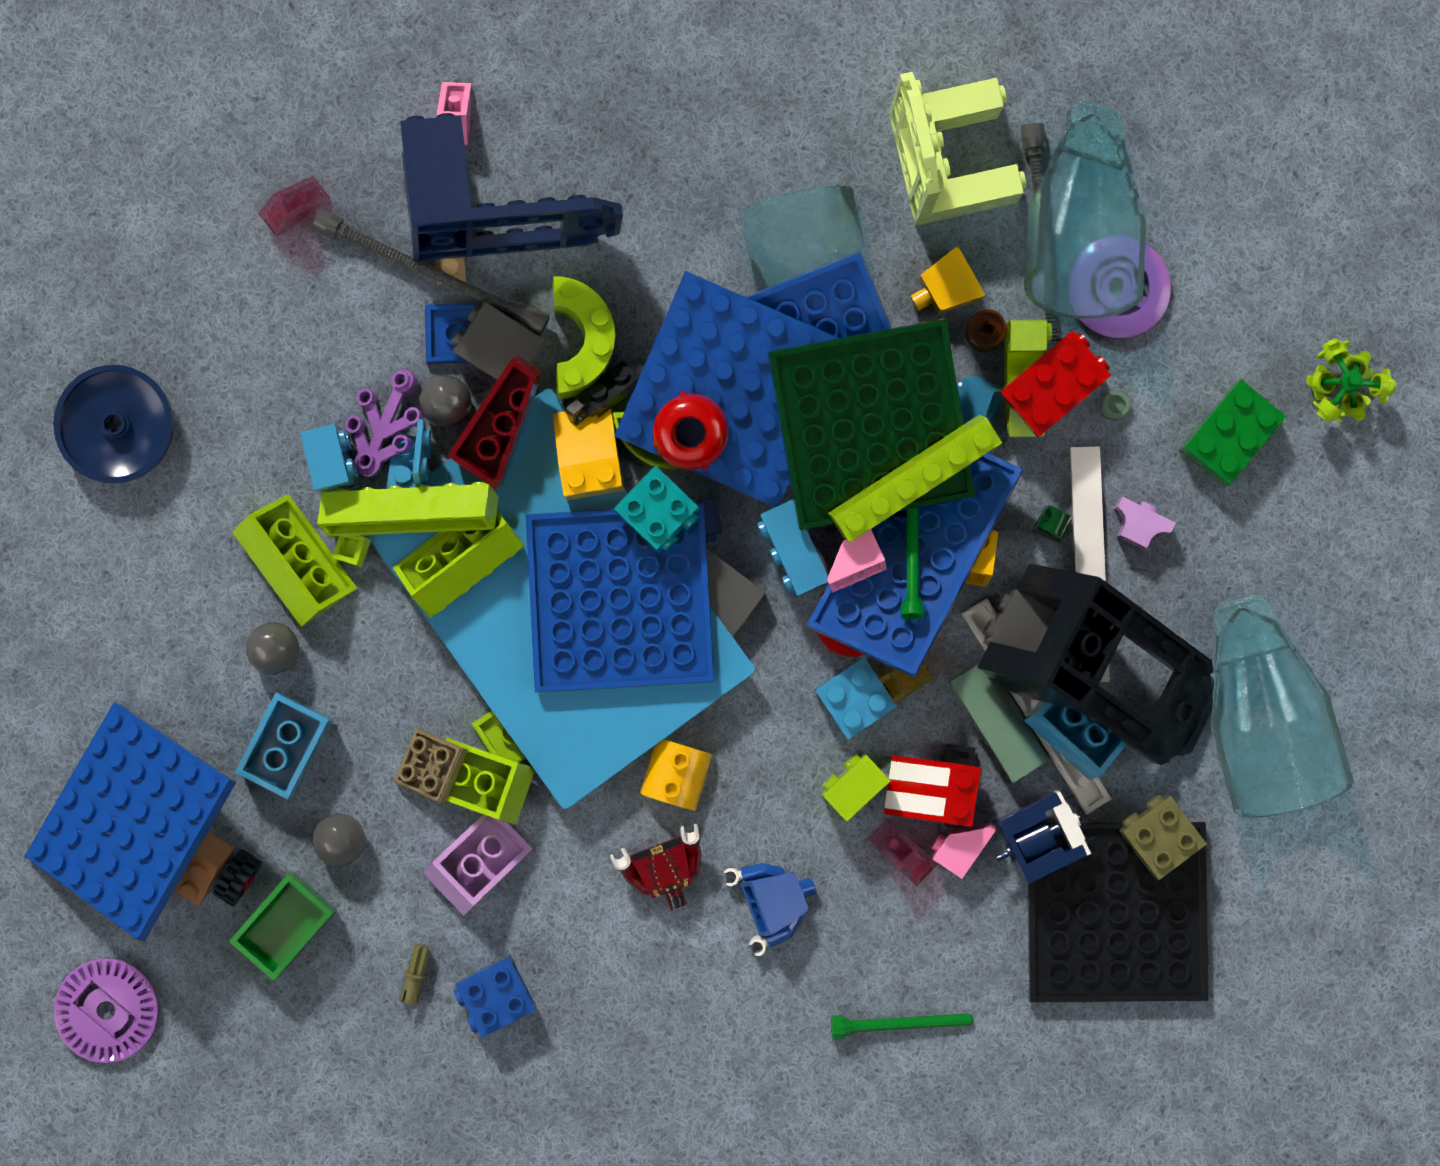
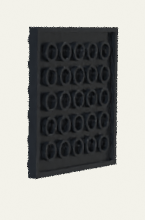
(1115, 930)

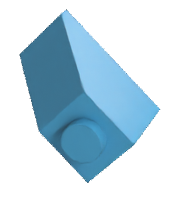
(979, 398)

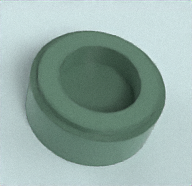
(1115, 404)

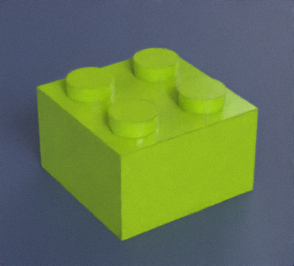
(854, 786)

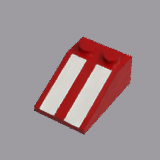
(932, 791)

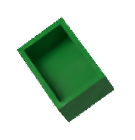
(1232, 433)
(283, 925)

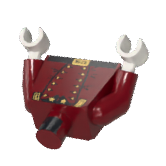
(663, 867)

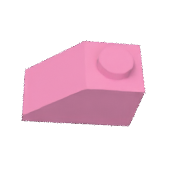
(456, 99)
(856, 562)
(961, 847)

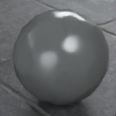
(445, 401)
(272, 648)
(338, 839)

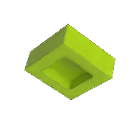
(351, 549)

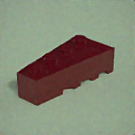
(496, 427)

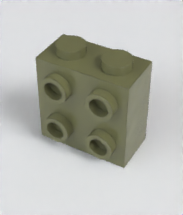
(1161, 836)

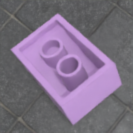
(477, 862)

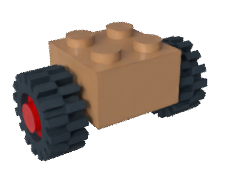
(210, 864)

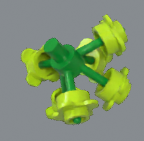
(1354, 369)

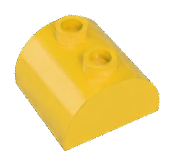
(676, 774)

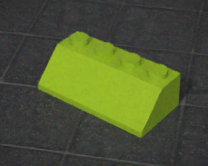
(294, 559)
(454, 563)

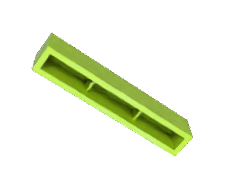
(915, 478)
(408, 510)

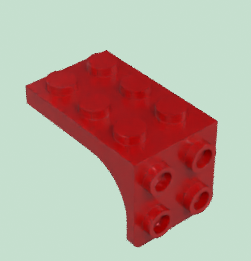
(1056, 383)

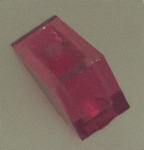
(293, 205)
(902, 851)

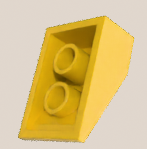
(588, 456)

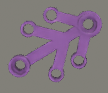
(383, 426)

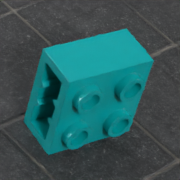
(658, 510)

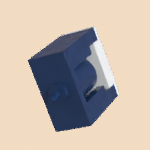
(1033, 842)

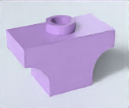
(1141, 522)

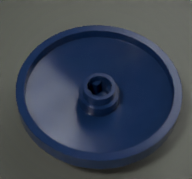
(113, 424)

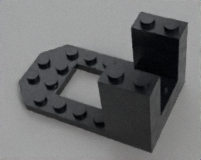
(1078, 650)

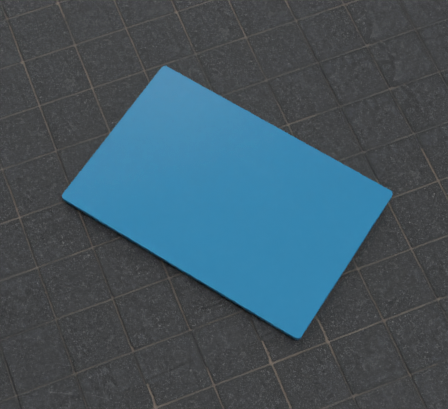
(566, 736)

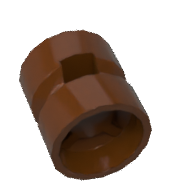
(986, 330)

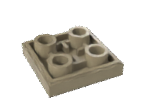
(430, 766)

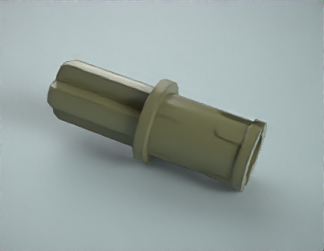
(415, 975)

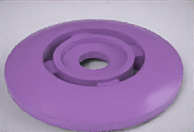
(1144, 314)
(84, 1028)

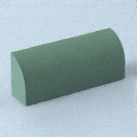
(999, 723)

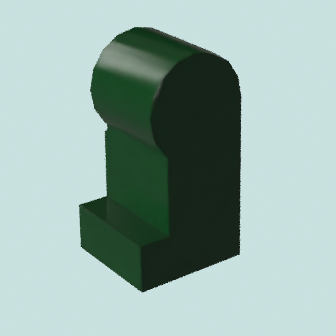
(1052, 523)

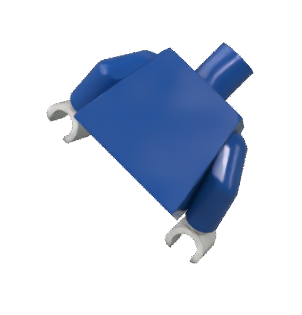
(774, 901)

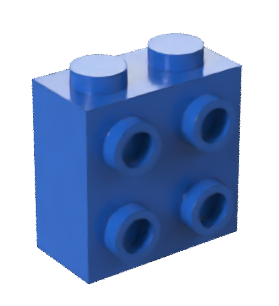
(494, 997)

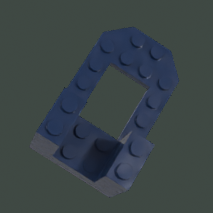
(442, 209)

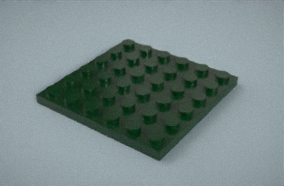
(862, 410)

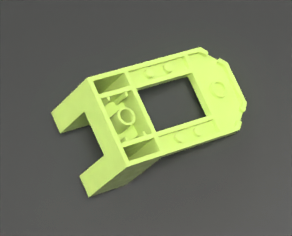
(918, 136)

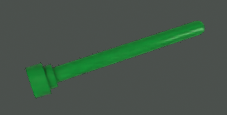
(912, 604)
(844, 1027)

